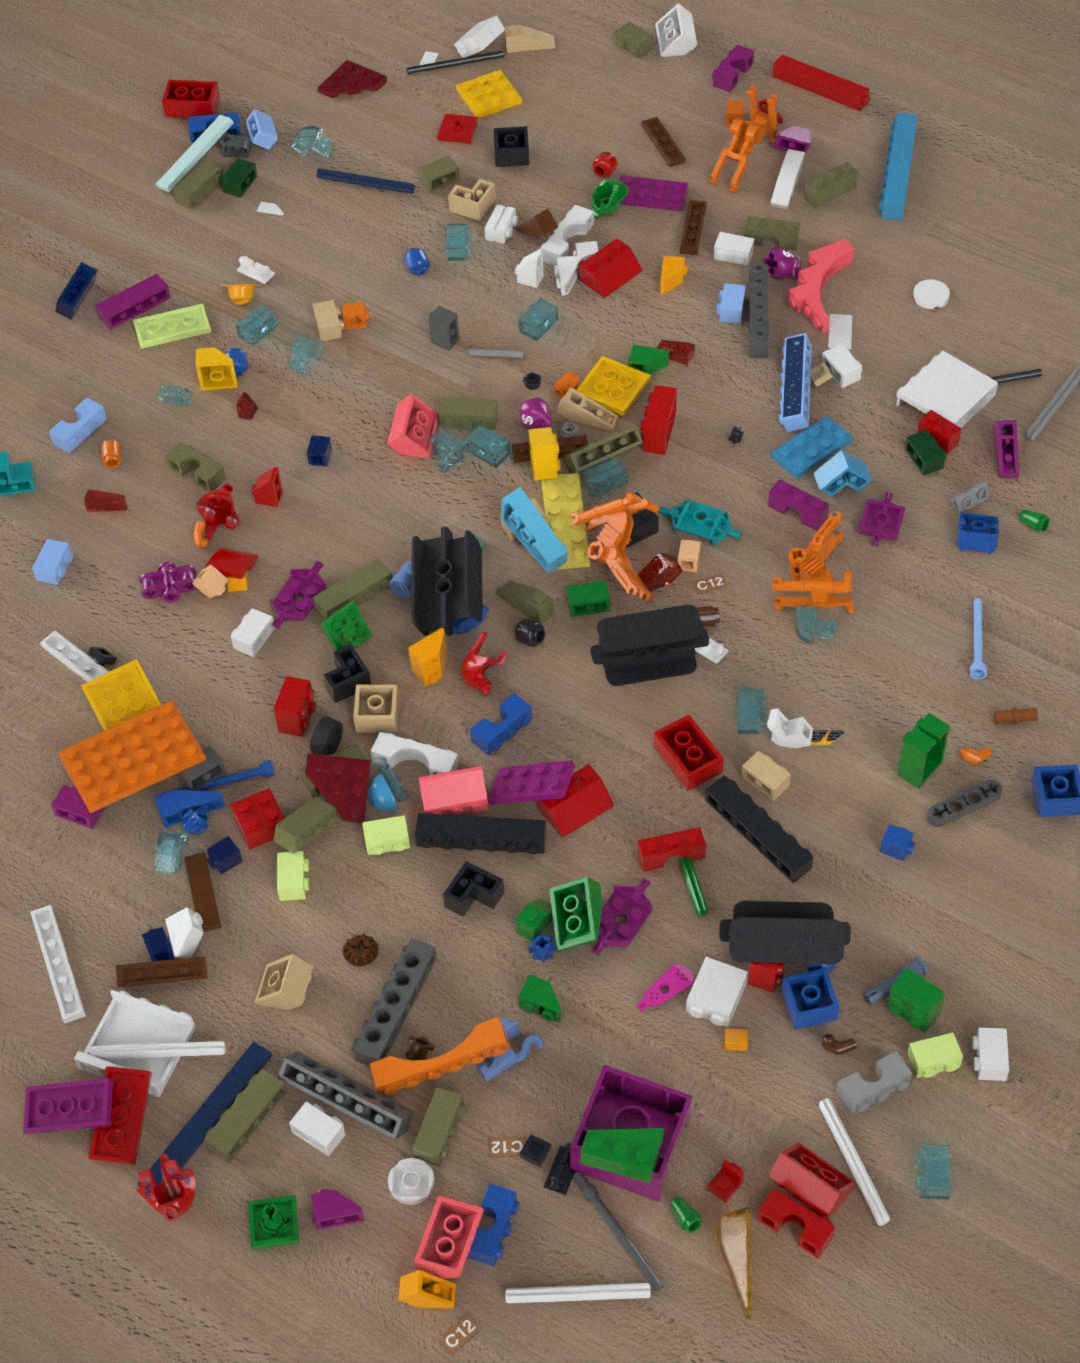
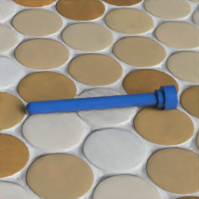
(265, 769)

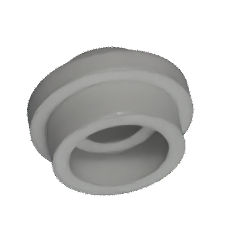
(569, 429)

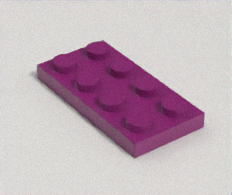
(654, 193)
(531, 782)
(68, 1106)

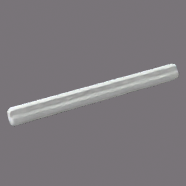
(158, 1050)
(854, 1161)
(577, 1293)

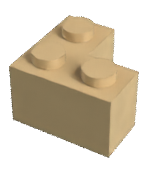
(472, 202)

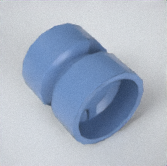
(401, 582)

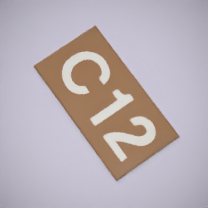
(709, 583)
(506, 1146)
(459, 1334)

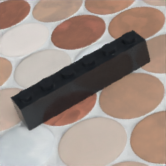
(759, 828)
(481, 833)

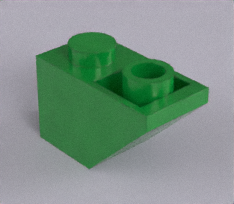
(648, 359)
(539, 998)

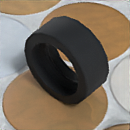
(326, 736)

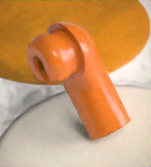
(198, 534)

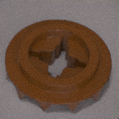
(366, 956)

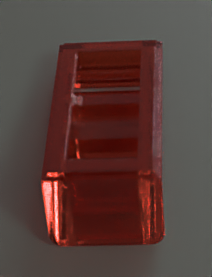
(681, 351)
(103, 501)

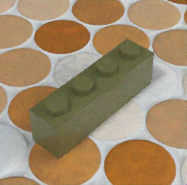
(603, 449)
(357, 587)
(245, 1115)

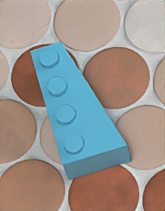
(532, 530)

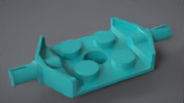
(714, 527)

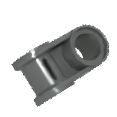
(236, 146)

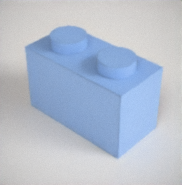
(261, 129)
(732, 303)
(52, 562)

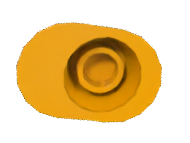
(241, 293)

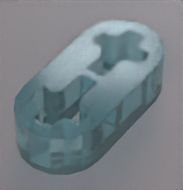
(174, 395)

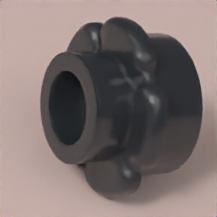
(532, 381)
(736, 435)

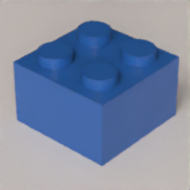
(1056, 790)
(810, 999)

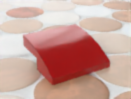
(232, 562)

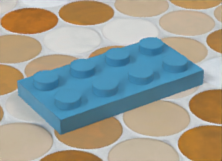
(811, 447)

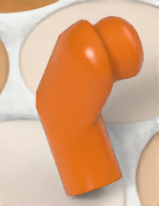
(973, 756)

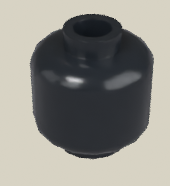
(529, 632)

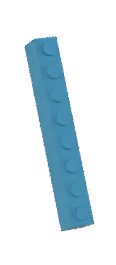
(899, 166)

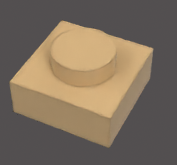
(820, 374)

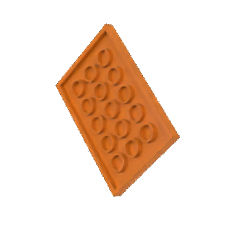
(131, 756)

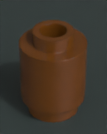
(709, 615)

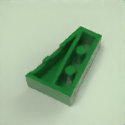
(623, 1151)

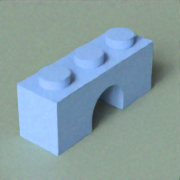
(69, 435)

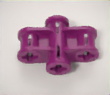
(167, 582)

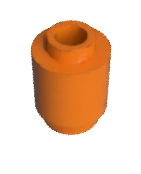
(567, 381)
(111, 453)

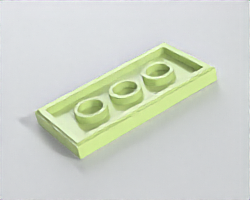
(172, 326)

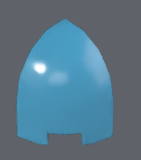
(380, 795)

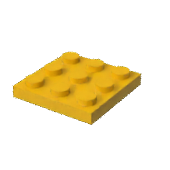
(488, 94)
(614, 385)
(120, 695)

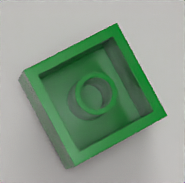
(915, 1000)

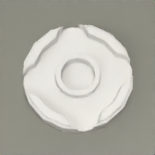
(931, 294)
(411, 1181)

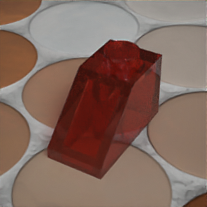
(660, 571)

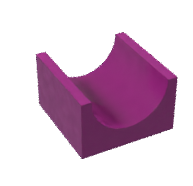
(633, 1103)

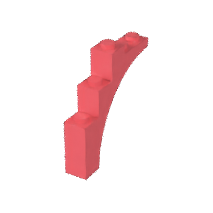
(821, 266)

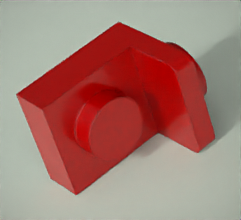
(726, 1181)

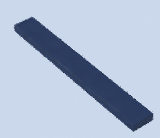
(209, 1113)

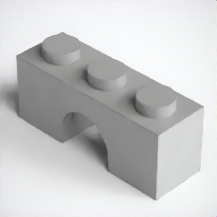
(859, 1094)

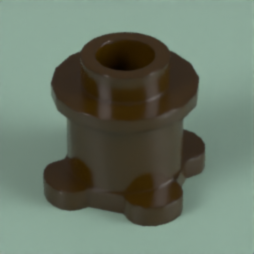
(419, 1048)

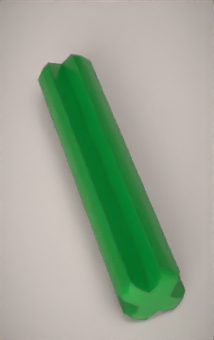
(694, 887)

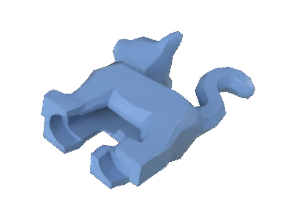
(510, 1058)

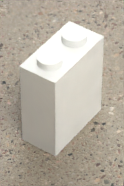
(479, 36)
(716, 992)

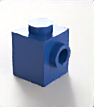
(897, 842)

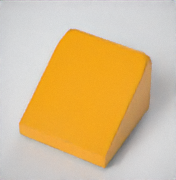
(237, 585)
(736, 1039)

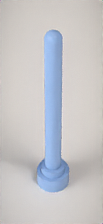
(978, 669)

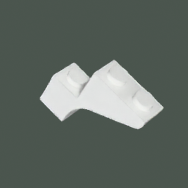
(568, 267)

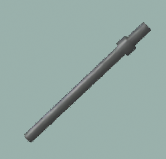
(591, 1194)

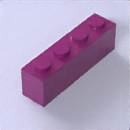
(133, 301)

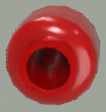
(605, 164)

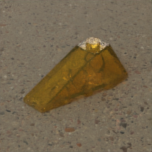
(735, 1246)

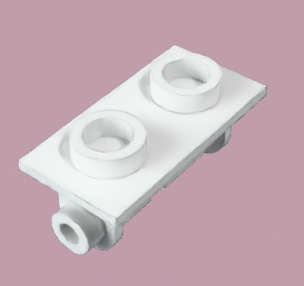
(255, 270)
(713, 651)

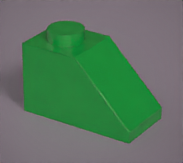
(534, 919)

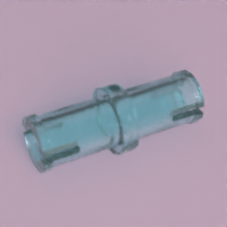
(393, 782)

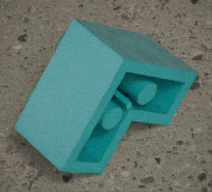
(15, 477)

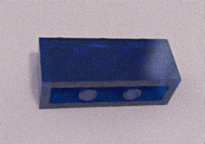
(76, 290)

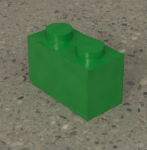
(588, 598)

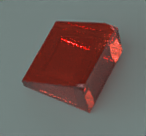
(246, 407)

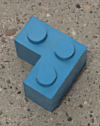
(842, 471)

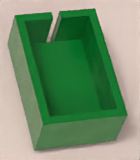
(923, 750)

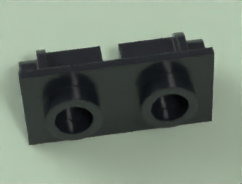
(560, 1173)

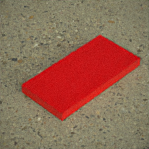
(129, 1099)

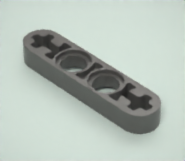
(966, 805)

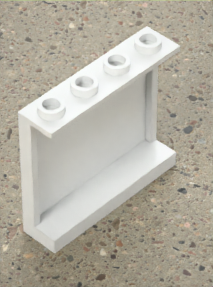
(948, 389)
(138, 1022)

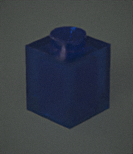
(319, 450)
(224, 855)
(157, 945)

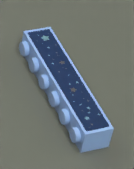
(796, 383)

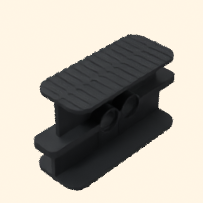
(430, 601)
(649, 644)
(785, 933)

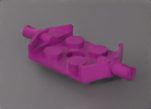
(302, 583)
(627, 903)

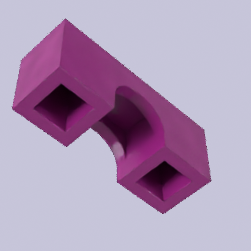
(727, 74)
(811, 509)

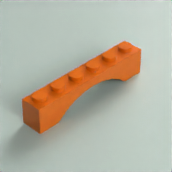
(485, 1041)

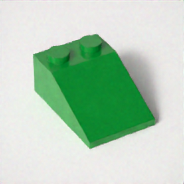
(576, 912)

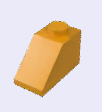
(672, 273)
(426, 1290)

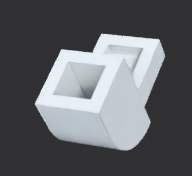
(789, 733)

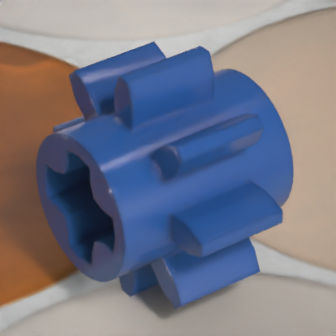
(195, 821)
(542, 948)

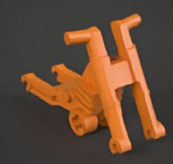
(746, 135)
(615, 538)
(813, 574)

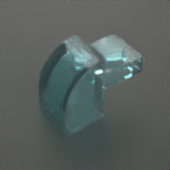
(311, 138)
(304, 349)
(810, 628)
(169, 851)

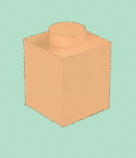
(689, 555)
(210, 582)

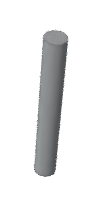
(496, 353)

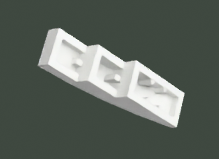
(787, 179)

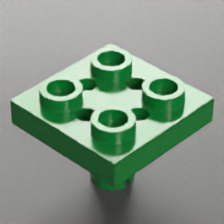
(335, 627)
(273, 1213)

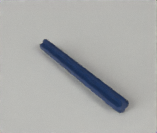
(365, 181)

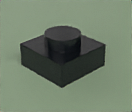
(102, 656)
(535, 1150)

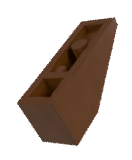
(539, 225)

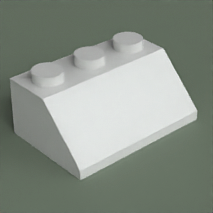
(676, 32)

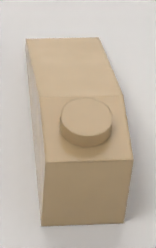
(523, 38)
(585, 411)

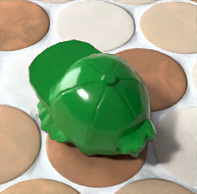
(608, 197)

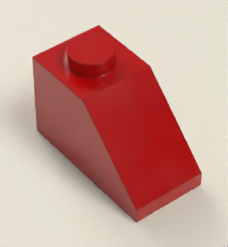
(268, 488)

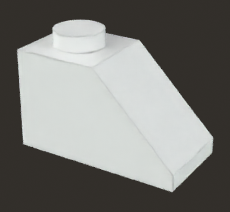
(530, 269)
(185, 932)

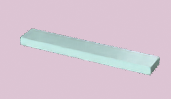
(194, 153)

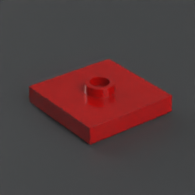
(457, 128)

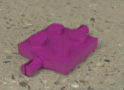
(882, 519)

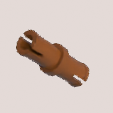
(1015, 715)

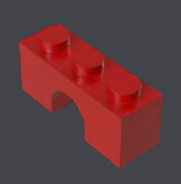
(656, 850)
(781, 1209)

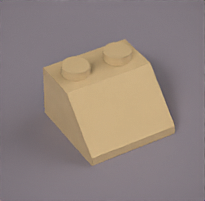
(284, 983)

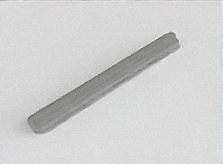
(1053, 405)

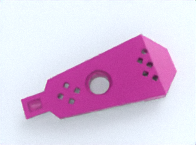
(671, 981)

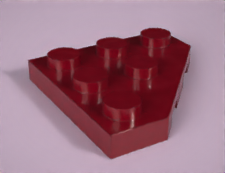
(351, 79)
(341, 783)

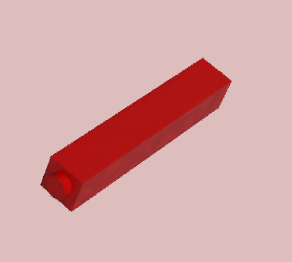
(821, 82)

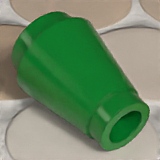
(1035, 520)
(686, 1215)

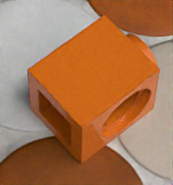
(735, 109)
(355, 315)

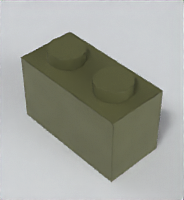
(634, 39)
(439, 174)

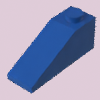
(176, 803)

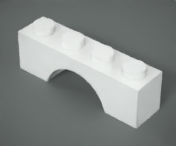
(576, 222)
(394, 749)

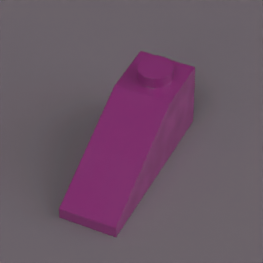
(1006, 448)

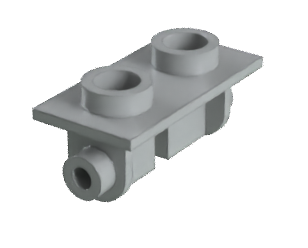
(971, 497)

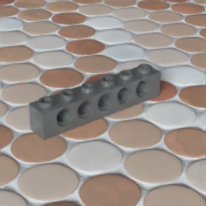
(758, 311)
(415, 953)
(346, 1095)

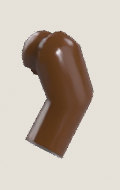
(836, 1047)

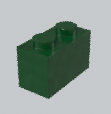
(238, 177)
(925, 452)

